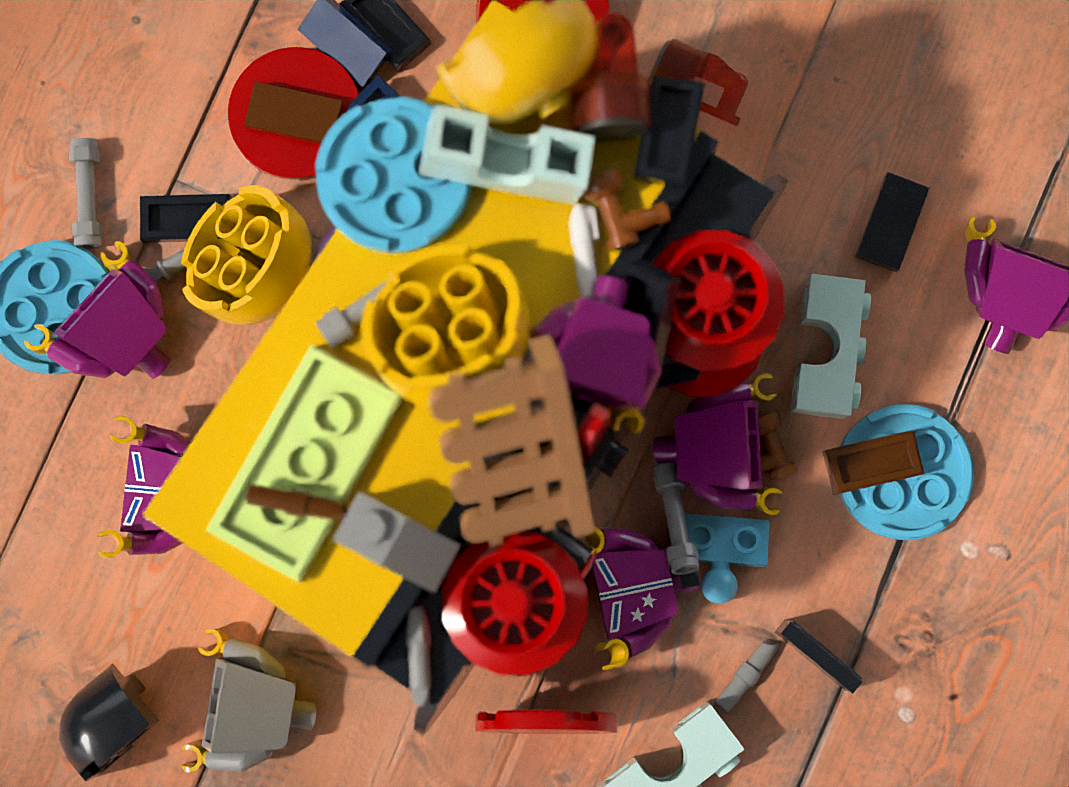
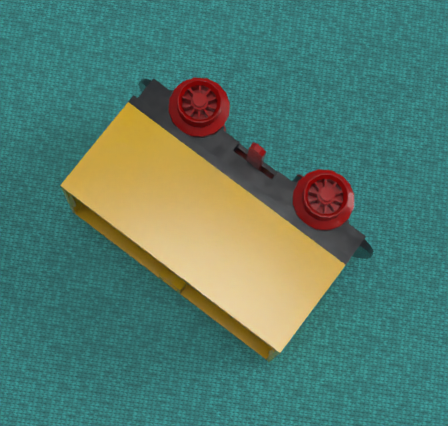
(525, 598)

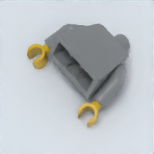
(247, 708)

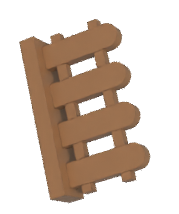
(522, 428)

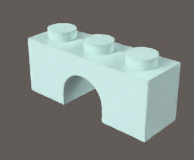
(538, 165)
(836, 308)
(706, 747)

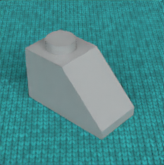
(396, 542)

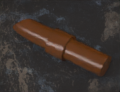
(296, 502)

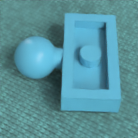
(727, 543)

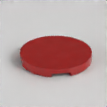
(292, 69)
(546, 722)

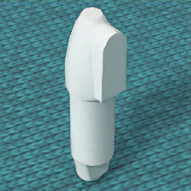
(583, 237)

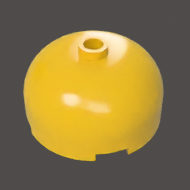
(524, 61)
(254, 264)
(442, 318)

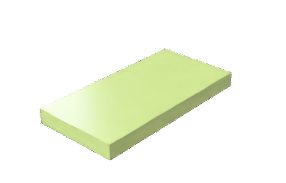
(313, 444)

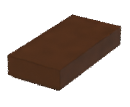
(292, 113)
(873, 462)

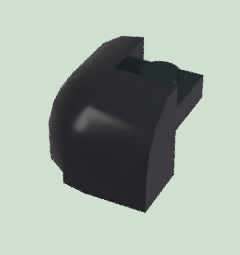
(104, 722)

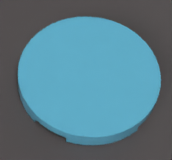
(374, 183)
(42, 288)
(917, 504)

